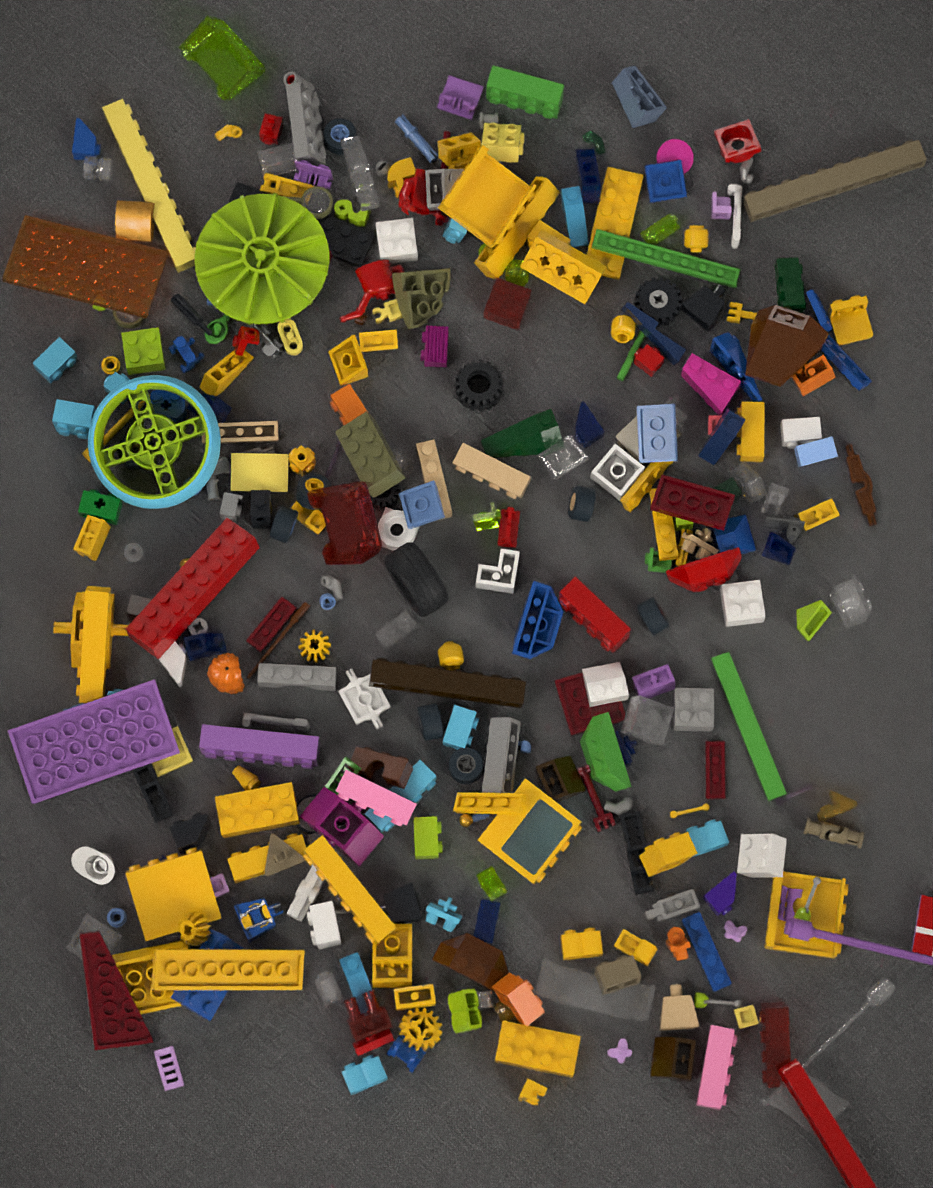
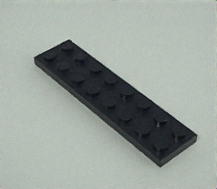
(344, 240)

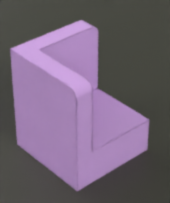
(720, 207)

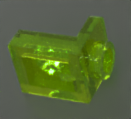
(487, 520)

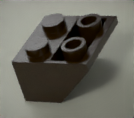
(560, 778)
(673, 1058)

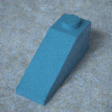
(574, 216)
(356, 979)

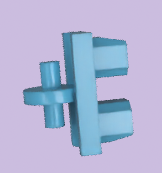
(435, 911)

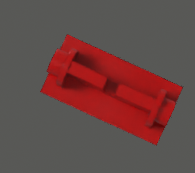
(508, 528)

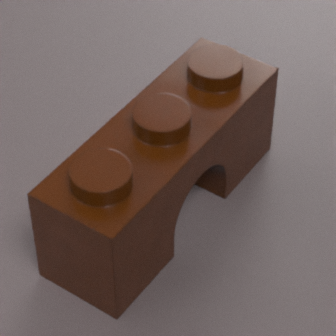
(396, 769)

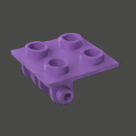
(460, 97)
(305, 169)

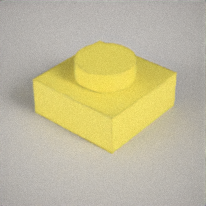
(746, 1017)

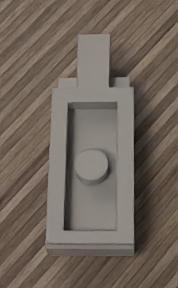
(673, 906)

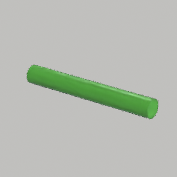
(629, 360)

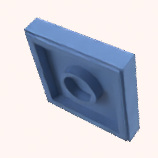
(421, 505)

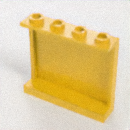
(486, 198)
(170, 890)
(825, 911)

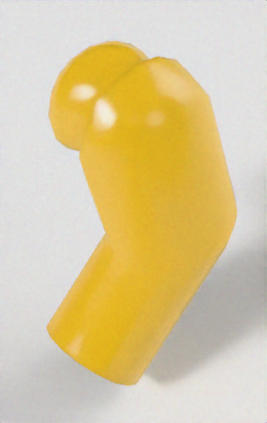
(228, 131)

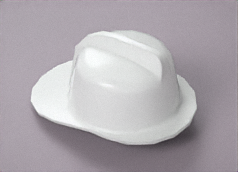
(93, 865)

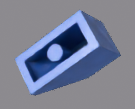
(84, 142)

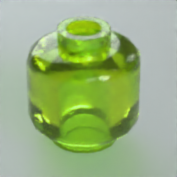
(516, 274)

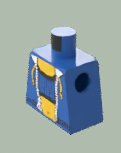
(257, 917)

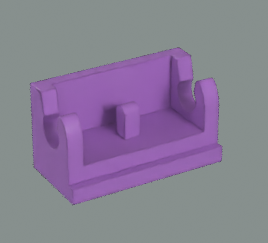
(654, 682)

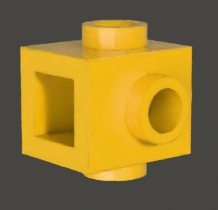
(302, 466)

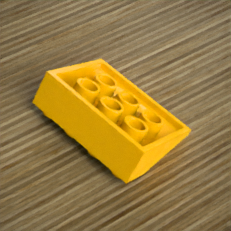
(136, 971)

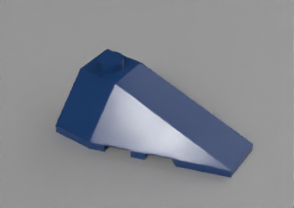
(731, 357)

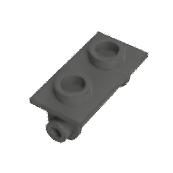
(273, 345)

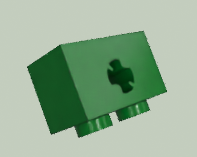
(109, 512)

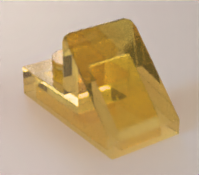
(840, 805)

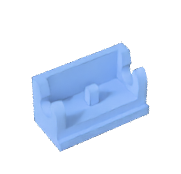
(815, 451)

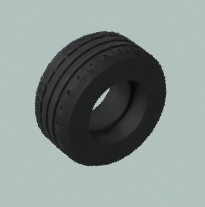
(416, 579)

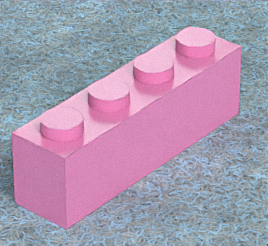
(376, 797)
(715, 1067)

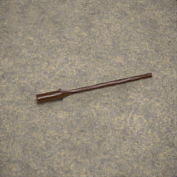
(295, 618)

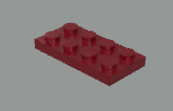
(692, 502)

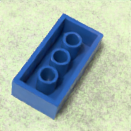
(206, 1002)

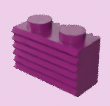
(435, 346)

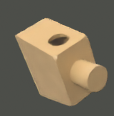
(678, 1011)

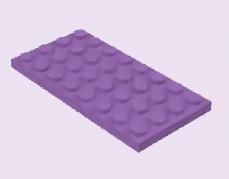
(94, 741)

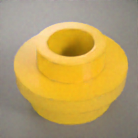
(108, 360)

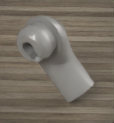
(621, 807)

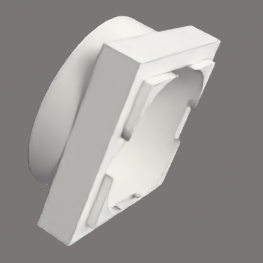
(390, 518)

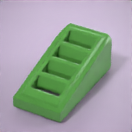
(331, 785)

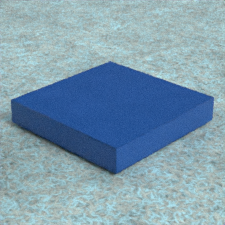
(665, 181)
(819, 310)

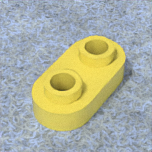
(290, 337)

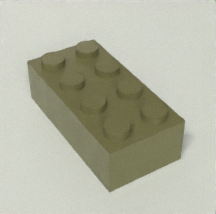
(370, 454)

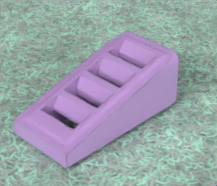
(169, 1050)

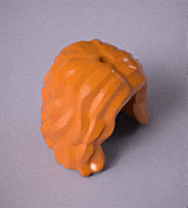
(226, 680)

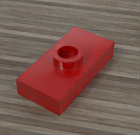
(373, 1042)

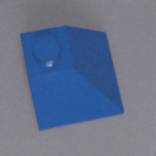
(736, 534)

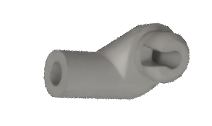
(744, 171)
(334, 585)

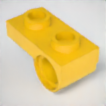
(632, 945)

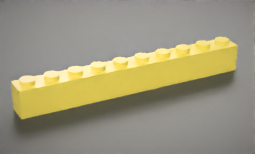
(149, 184)

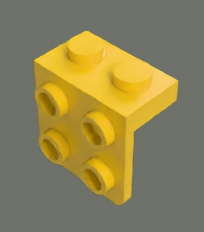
(850, 320)

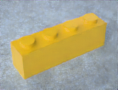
(253, 863)

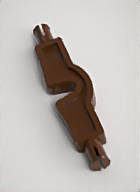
(858, 475)

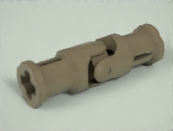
(837, 833)

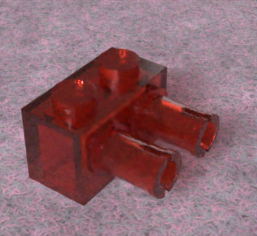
(369, 1023)

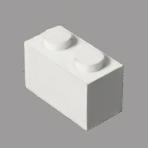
(800, 431)

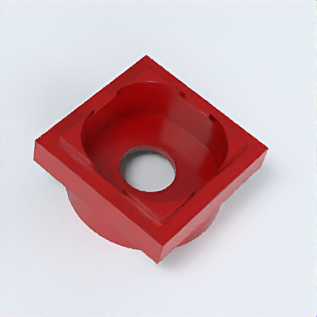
(740, 131)

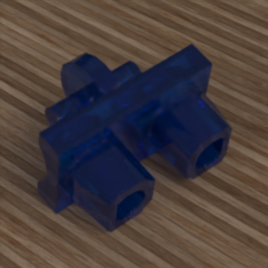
(629, 745)

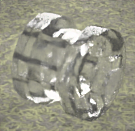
(485, 999)

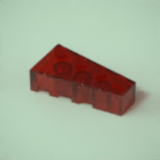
(775, 1040)

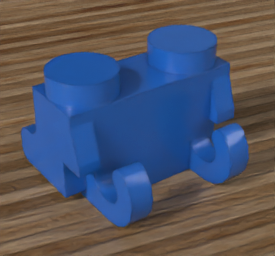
(186, 353)
(407, 1054)

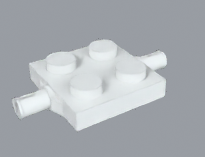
(363, 701)

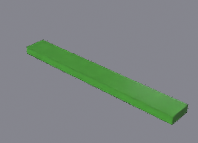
(665, 258)
(748, 726)

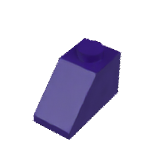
(722, 895)

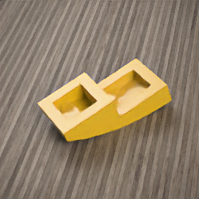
(310, 518)

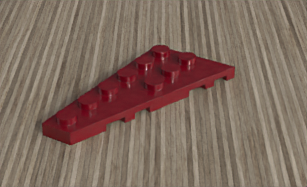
(111, 1006)

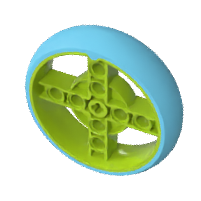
(204, 424)

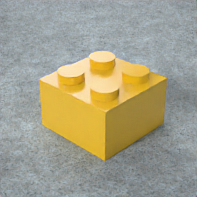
(667, 853)

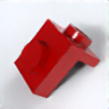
(245, 336)

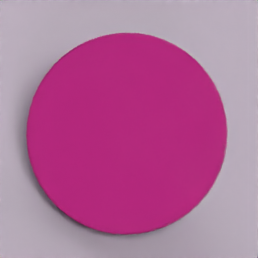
(676, 150)

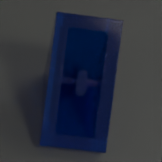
(778, 549)

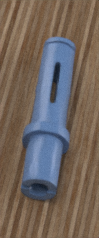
(412, 133)

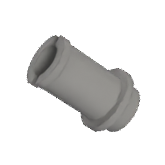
(212, 489)

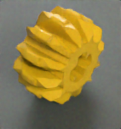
(322, 646)
(194, 928)

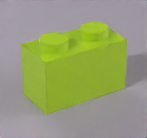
(426, 837)

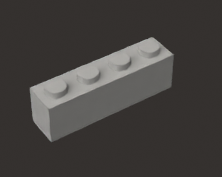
(501, 755)

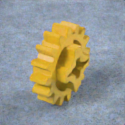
(412, 1030)

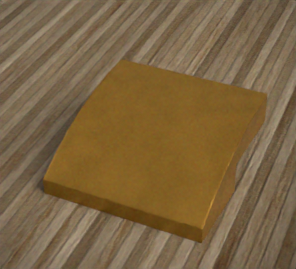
(134, 221)

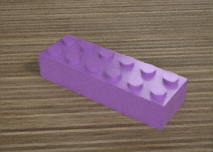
(259, 746)

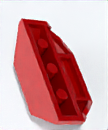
(706, 571)

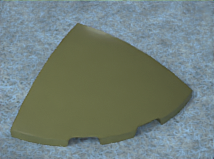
(420, 294)

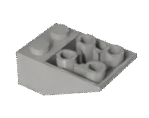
(438, 185)

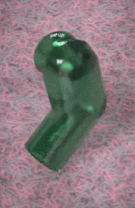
(597, 140)

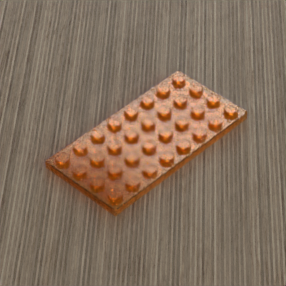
(85, 266)

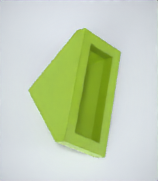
(811, 618)

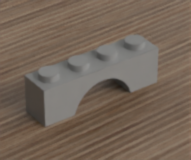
(297, 675)

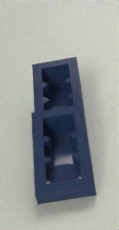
(647, 325)

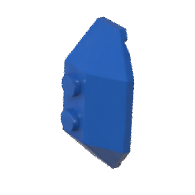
(538, 622)

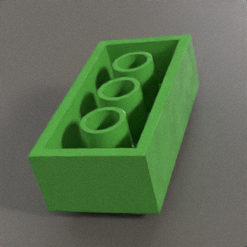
(524, 92)

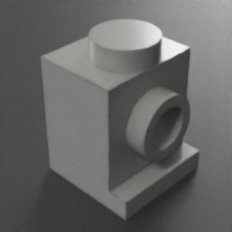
(230, 506)

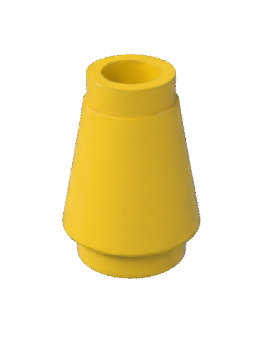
(246, 778)

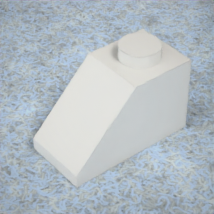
(175, 662)

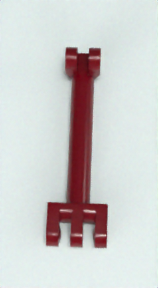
(602, 817)

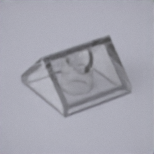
(562, 457)

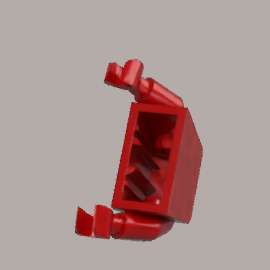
(414, 197)

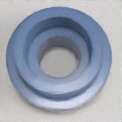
(116, 911)

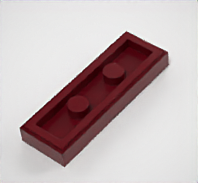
(271, 624)
(715, 770)

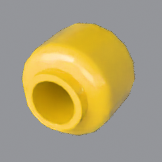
(696, 238)
(623, 328)
(450, 655)

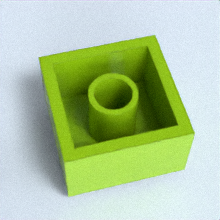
(143, 351)

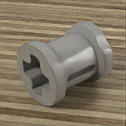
(490, 118)

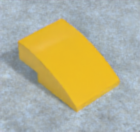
(393, 959)

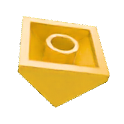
(348, 361)

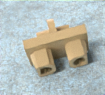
(692, 541)

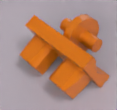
(677, 943)

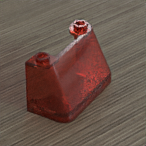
(349, 523)

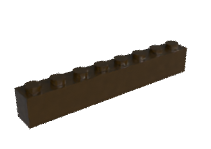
(447, 683)

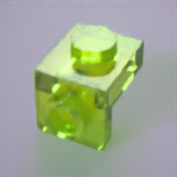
(491, 883)

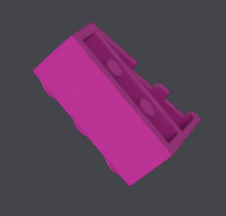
(711, 383)

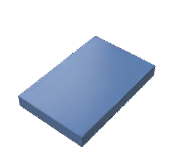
(657, 433)

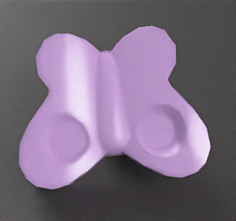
(734, 932)
(620, 1052)

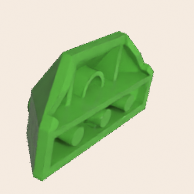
(604, 754)

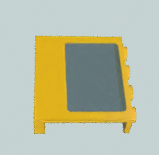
(535, 837)

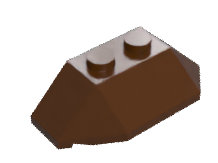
(472, 959)

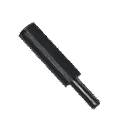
(190, 313)

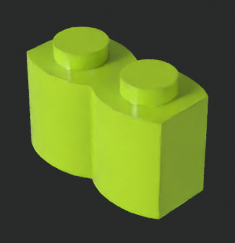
(464, 1010)

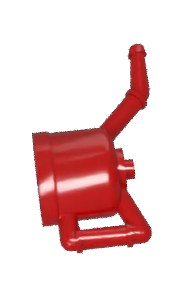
(376, 283)

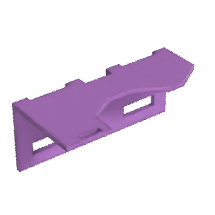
(792, 895)

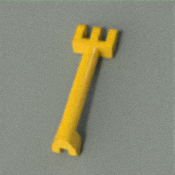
(739, 313)

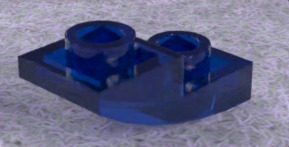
(487, 920)

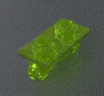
(660, 229)

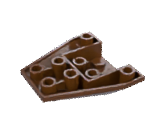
(781, 344)

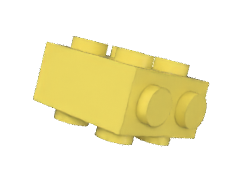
(503, 141)

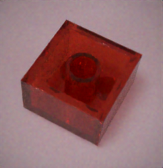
(507, 304)

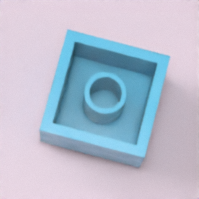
(72, 418)

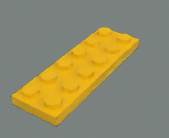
(615, 214)

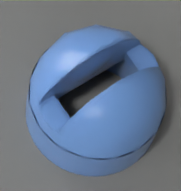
(330, 605)

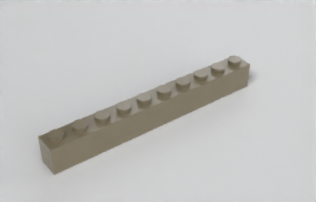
(834, 180)

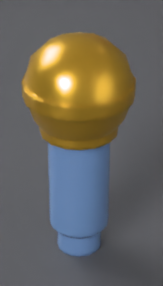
(468, 819)

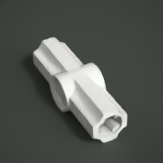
(305, 895)

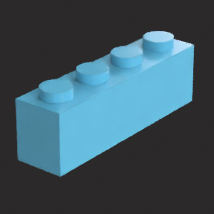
(420, 780)

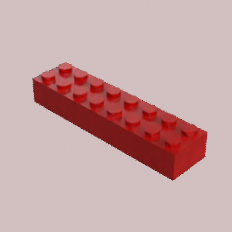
(192, 588)

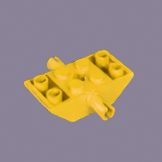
(75, 625)

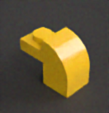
(399, 172)

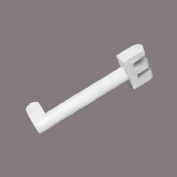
(736, 191)

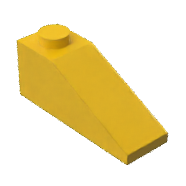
(224, 372)

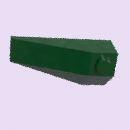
(525, 437)

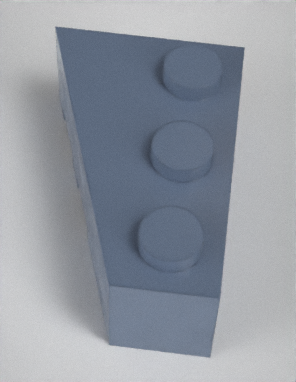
(637, 97)

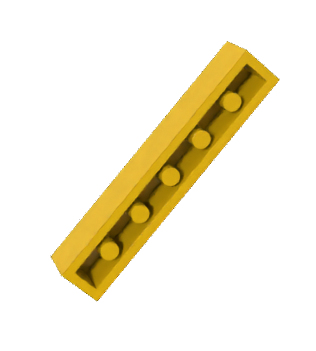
(495, 260)
(94, 643)
(349, 890)

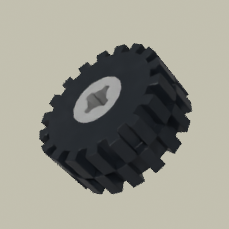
(663, 291)

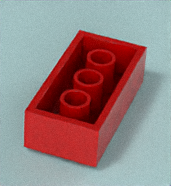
(594, 615)

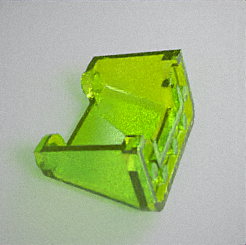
(222, 57)

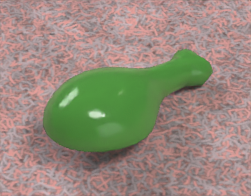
(219, 328)

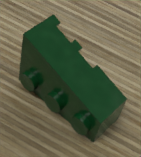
(790, 284)

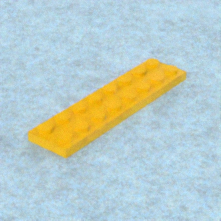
(227, 969)

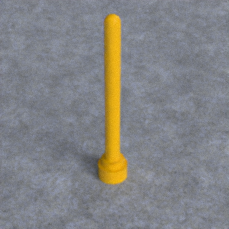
(116, 428)

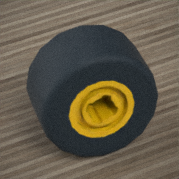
(308, 483)

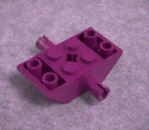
(356, 839)

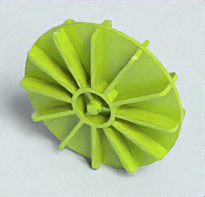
(262, 259)

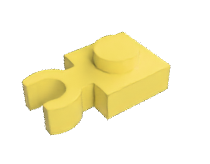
(390, 311)

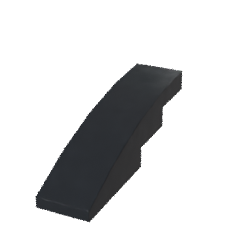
(152, 792)
(635, 845)

